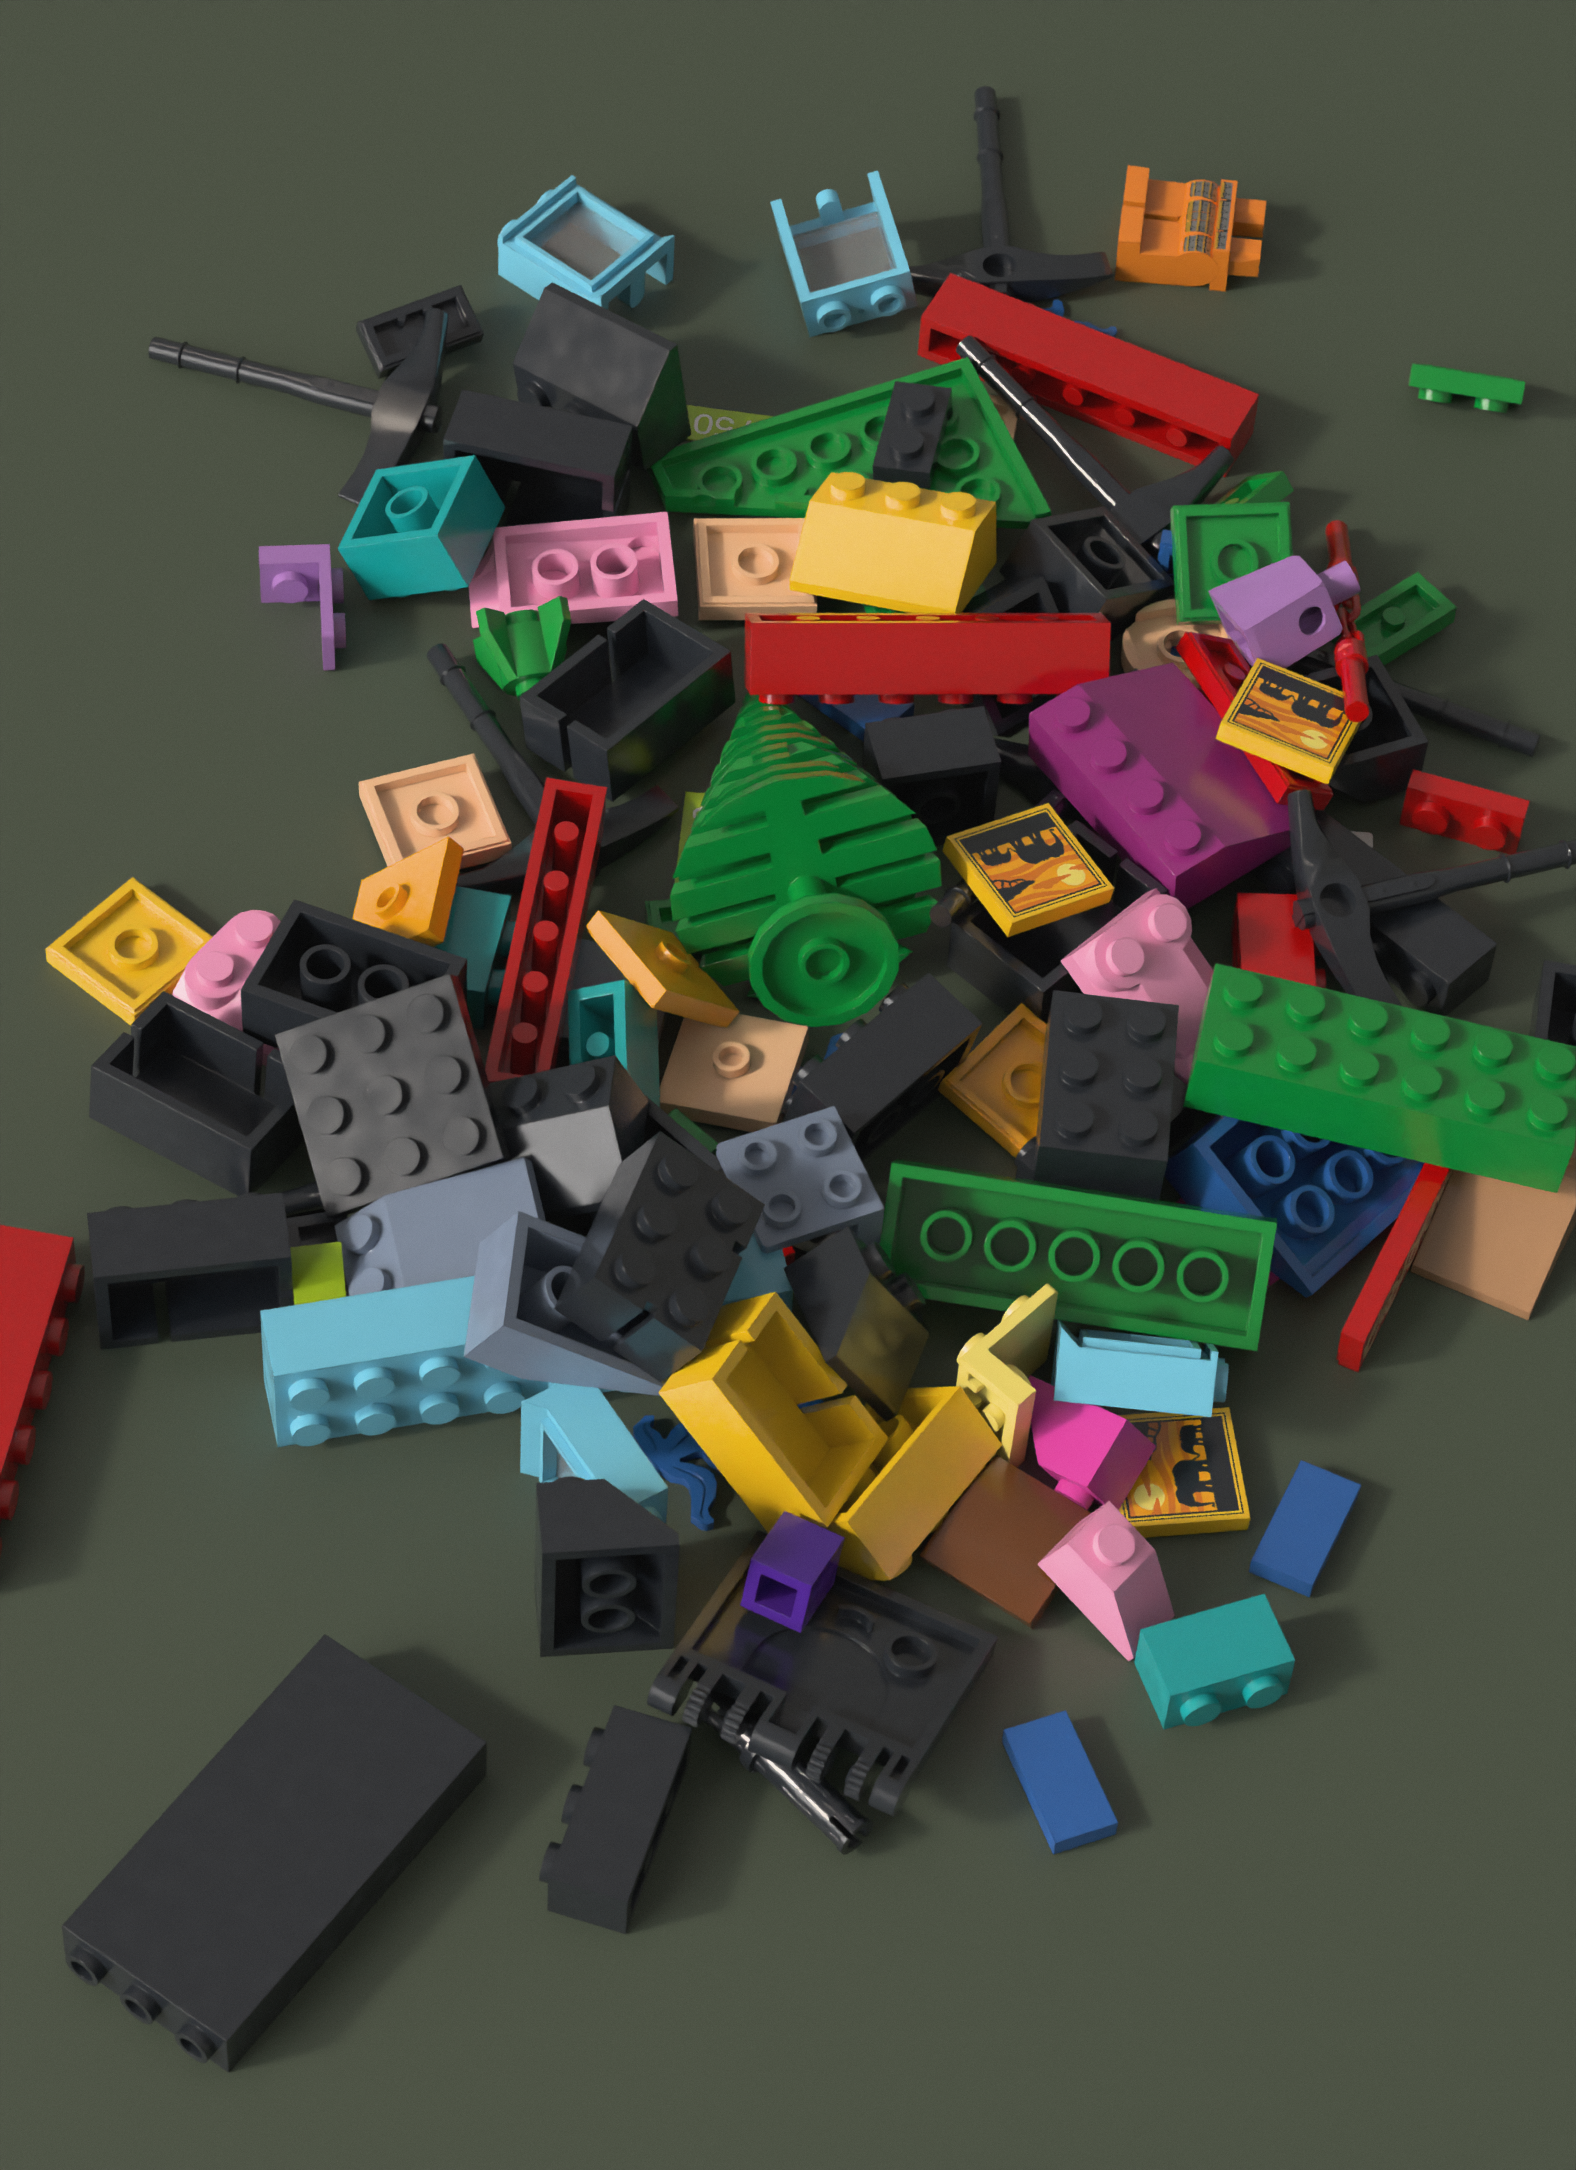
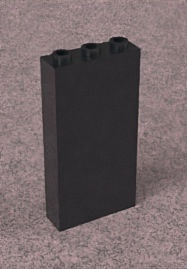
(273, 1853)

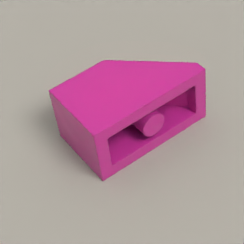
(1086, 1448)

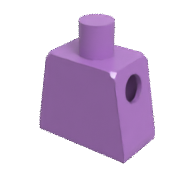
(1284, 609)

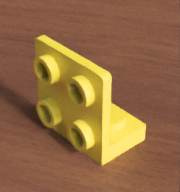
(997, 1367)

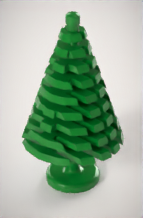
(801, 873)

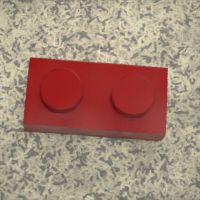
(1464, 812)

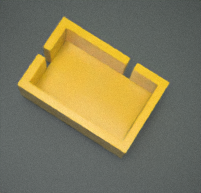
(746, 1418)

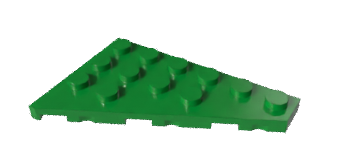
(785, 459)

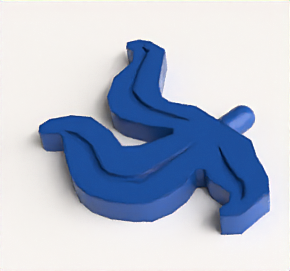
(669, 1460)

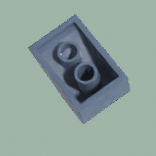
(433, 1227)
(514, 1316)

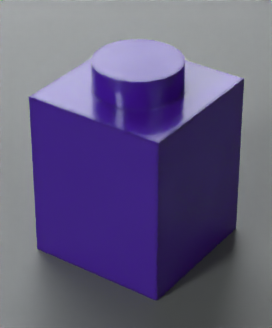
(792, 1571)

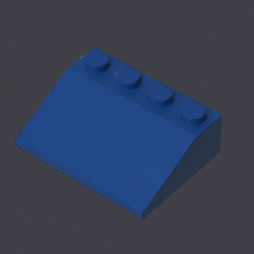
(1321, 1191)

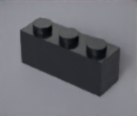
(616, 1818)

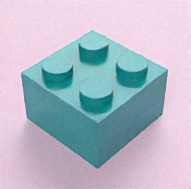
(421, 528)

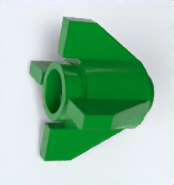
(523, 644)

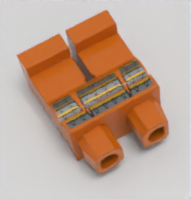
(1185, 232)

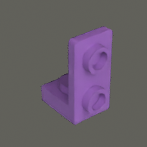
(305, 575)

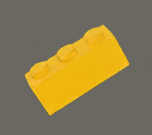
(894, 545)
(906, 1493)

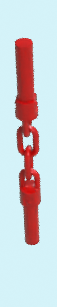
(1350, 648)

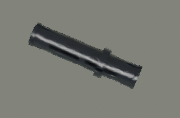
(815, 1800)

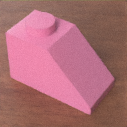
(1111, 1577)

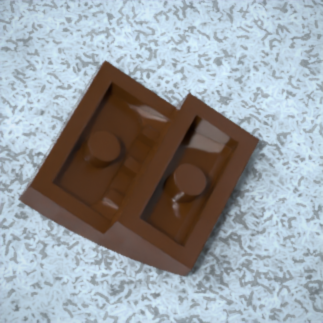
(999, 1538)

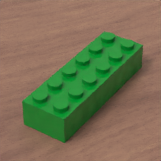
(1385, 1078)
(1106, 1253)

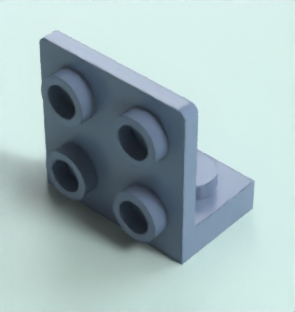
(806, 1179)

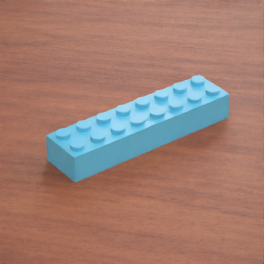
(401, 1357)

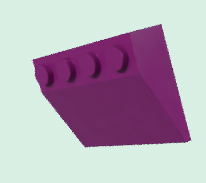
(1156, 782)

